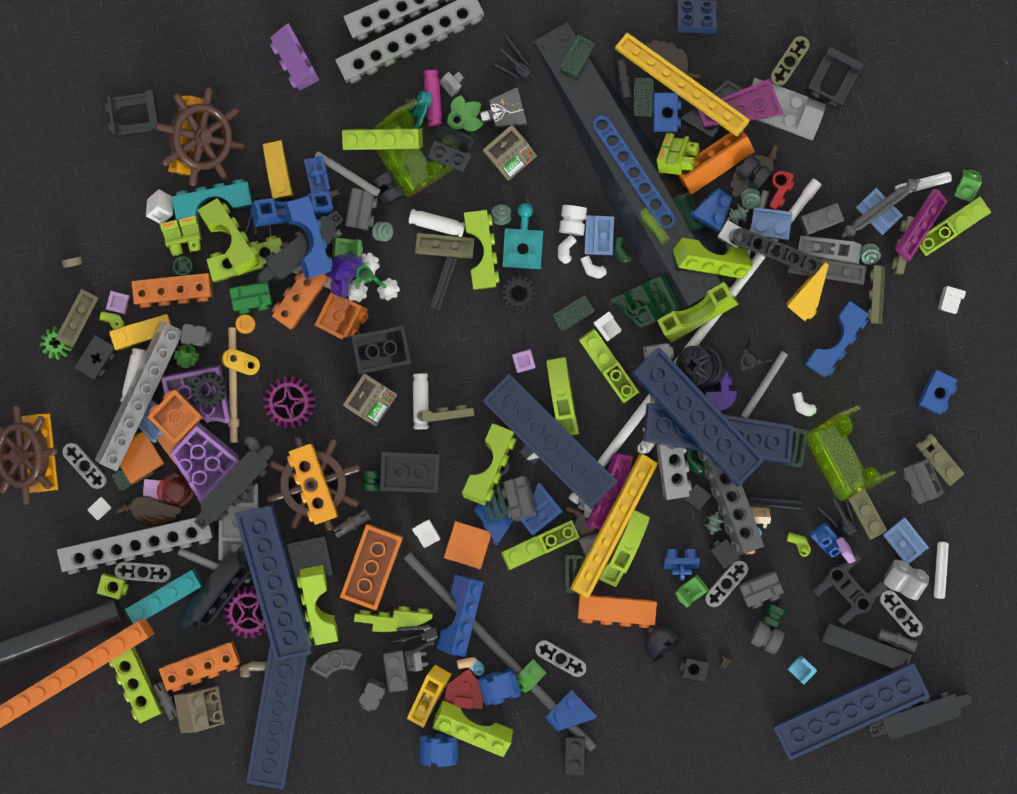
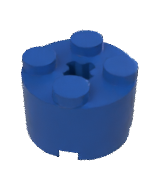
(498, 686)
(438, 750)

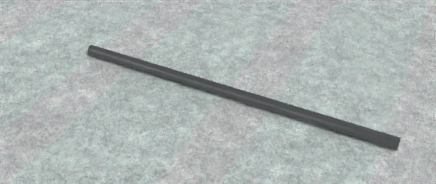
(490, 641)

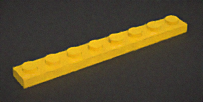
(682, 84)
(613, 526)

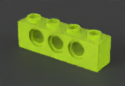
(216, 262)
(144, 689)

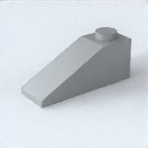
(831, 249)

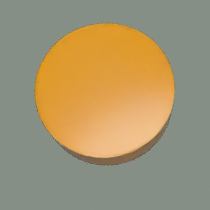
(245, 324)

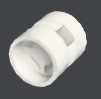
(573, 220)

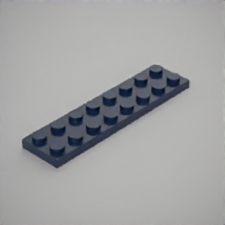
(698, 416)
(770, 439)
(550, 441)
(274, 582)
(851, 711)
(276, 721)

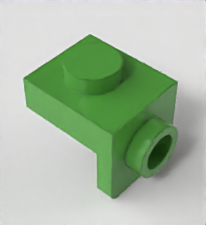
(968, 185)
(346, 246)
(691, 591)
(530, 676)

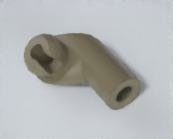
(252, 666)

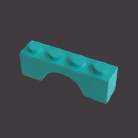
(237, 195)
(165, 596)

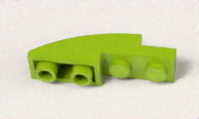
(954, 225)
(608, 365)
(562, 394)
(540, 544)
(625, 549)
(402, 617)

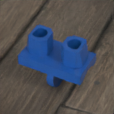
(317, 174)
(826, 539)
(681, 566)

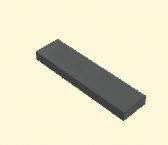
(836, 271)

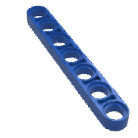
(633, 163)

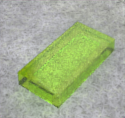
(654, 226)

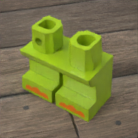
(674, 155)
(174, 236)

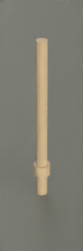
(234, 422)

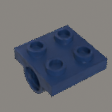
(696, 16)

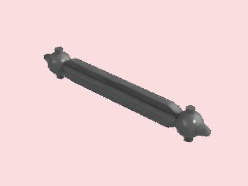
(881, 207)

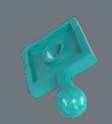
(532, 238)

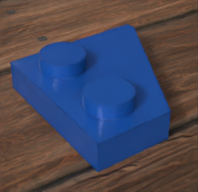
(713, 210)
(546, 510)
(496, 528)
(569, 712)

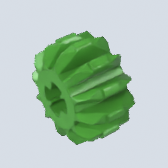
(53, 350)

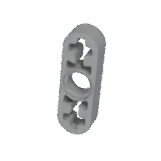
(78, 452)
(129, 565)
(712, 590)
(913, 620)
(570, 670)

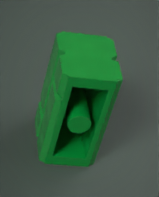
(250, 297)

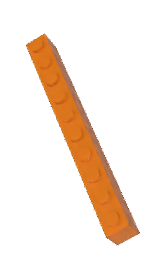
(75, 671)

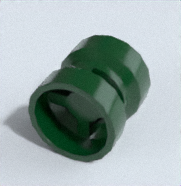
(180, 266)
(371, 480)
(773, 615)

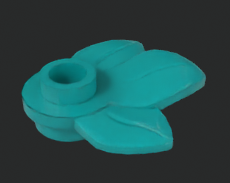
(424, 101)

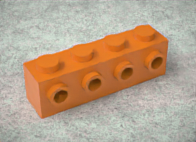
(716, 160)
(172, 289)
(298, 299)
(617, 609)
(200, 665)

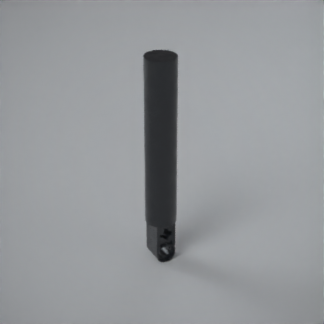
(60, 631)

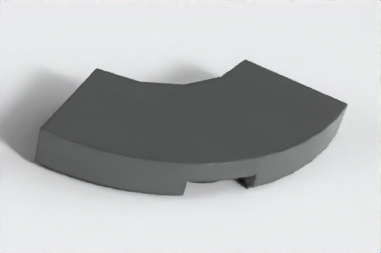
(336, 660)

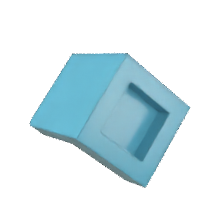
(802, 669)

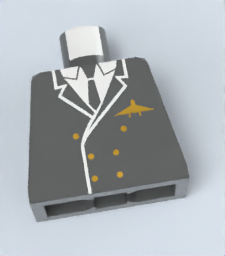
(505, 110)

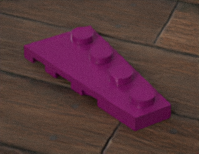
(752, 102)
(619, 469)

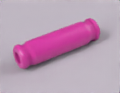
(431, 84)

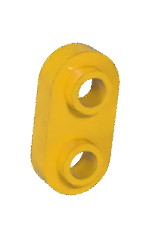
(241, 362)

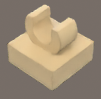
(761, 515)

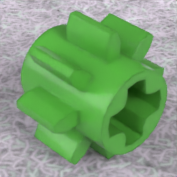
(186, 356)

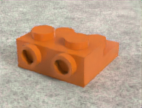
(341, 316)
(174, 416)

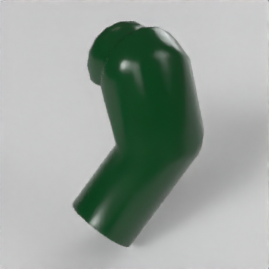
(619, 253)
(693, 464)

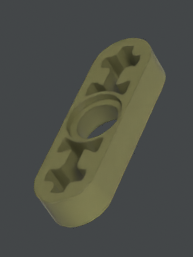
(801, 52)

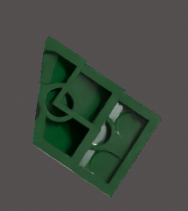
(648, 301)

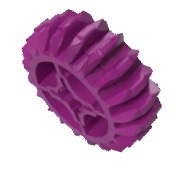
(290, 411)
(243, 605)

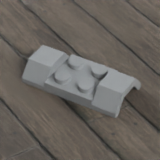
(801, 113)
(228, 529)

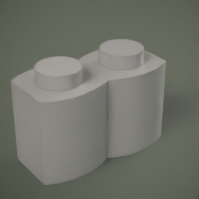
(906, 579)

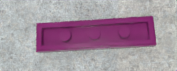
(921, 224)

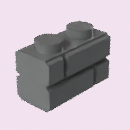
(360, 209)
(821, 219)
(196, 335)
(923, 481)
(519, 498)
(761, 589)
(395, 670)
(372, 694)

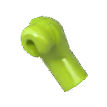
(114, 319)
(801, 543)

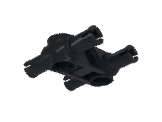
(849, 590)

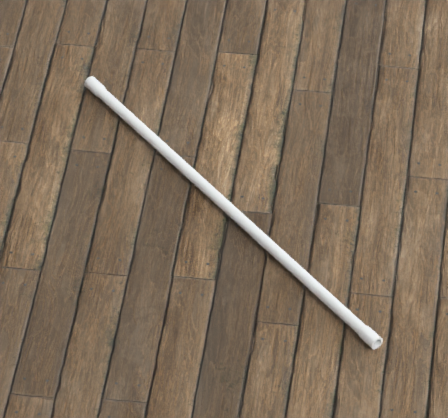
(807, 194)

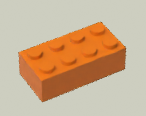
(371, 566)

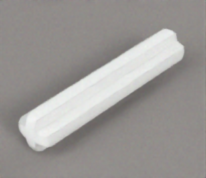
(930, 181)
(941, 570)

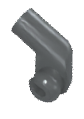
(253, 444)

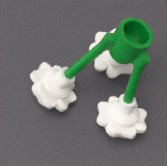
(365, 274)

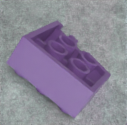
(293, 58)
(183, 381)
(203, 460)

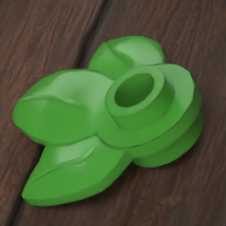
(466, 112)

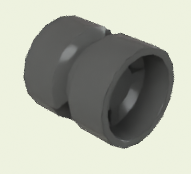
(766, 637)

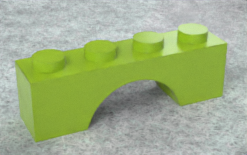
(382, 138)
(478, 225)
(239, 253)
(693, 256)
(682, 322)
(480, 486)
(323, 625)
(453, 722)

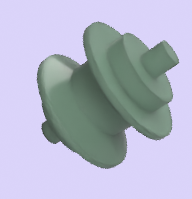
(750, 198)
(501, 214)
(738, 214)
(382, 231)
(870, 254)
(714, 523)

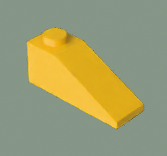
(277, 170)
(808, 295)
(136, 333)
(429, 695)

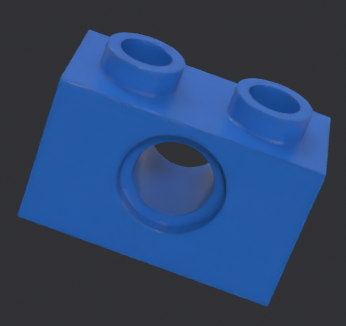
(666, 101)
(929, 400)

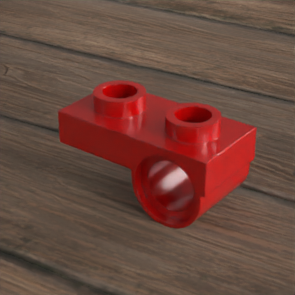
(778, 199)

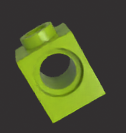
(104, 586)

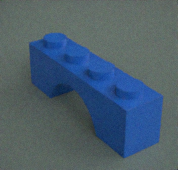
(272, 212)
(301, 213)
(850, 320)
(467, 595)

